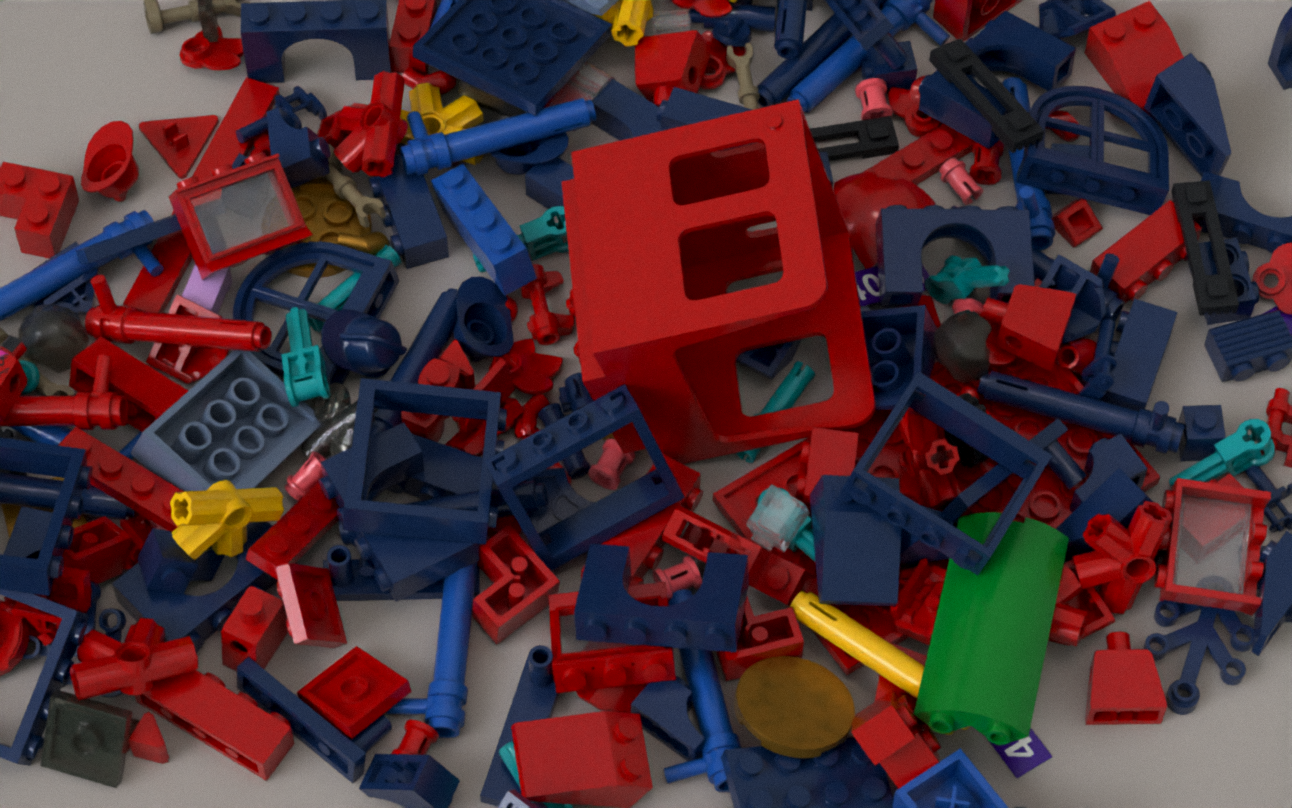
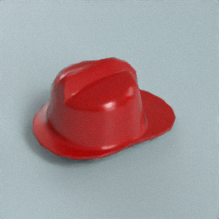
(109, 162)

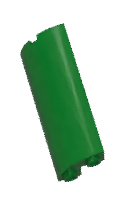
(993, 633)

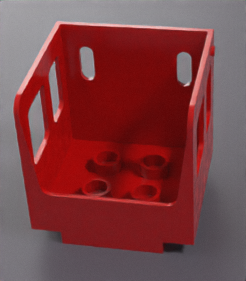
(651, 259)

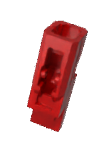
(766, 570)

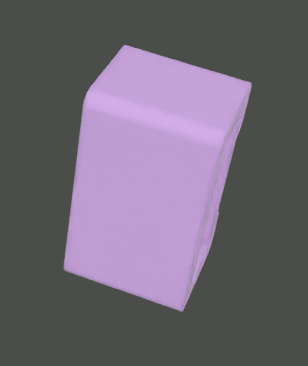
(209, 291)

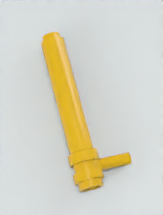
(859, 643)

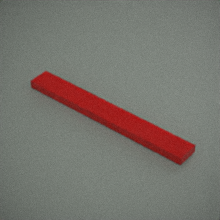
(172, 250)

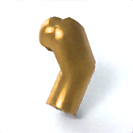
(367, 243)

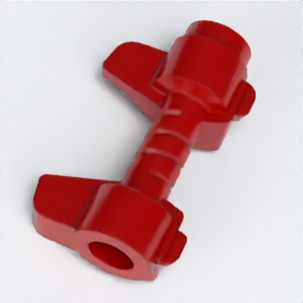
(545, 325)

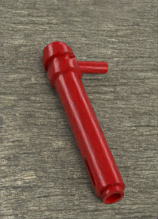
(129, 325)
(83, 410)

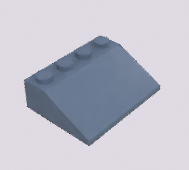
(226, 428)

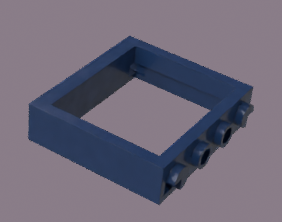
(974, 429)
(70, 463)
(608, 515)
(413, 519)
(52, 677)

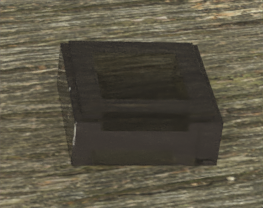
(208, 20)

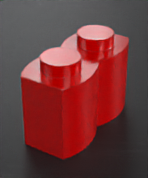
(430, 425)

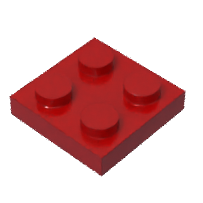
(310, 605)
(354, 691)

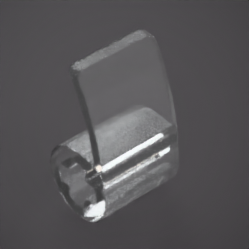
(671, 18)
(583, 84)

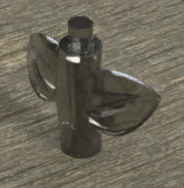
(337, 422)

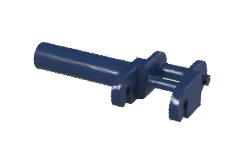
(306, 101)
(1098, 371)
(1263, 483)

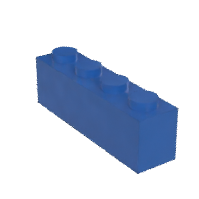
(484, 229)

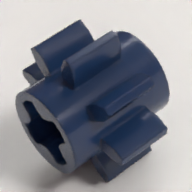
(574, 394)

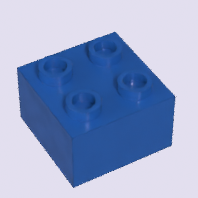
(949, 785)

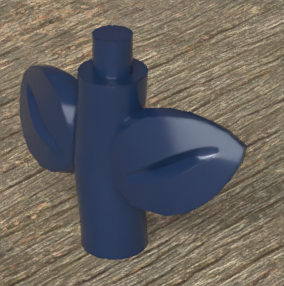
(737, 25)

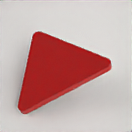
(179, 139)

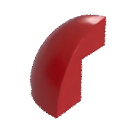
(861, 200)

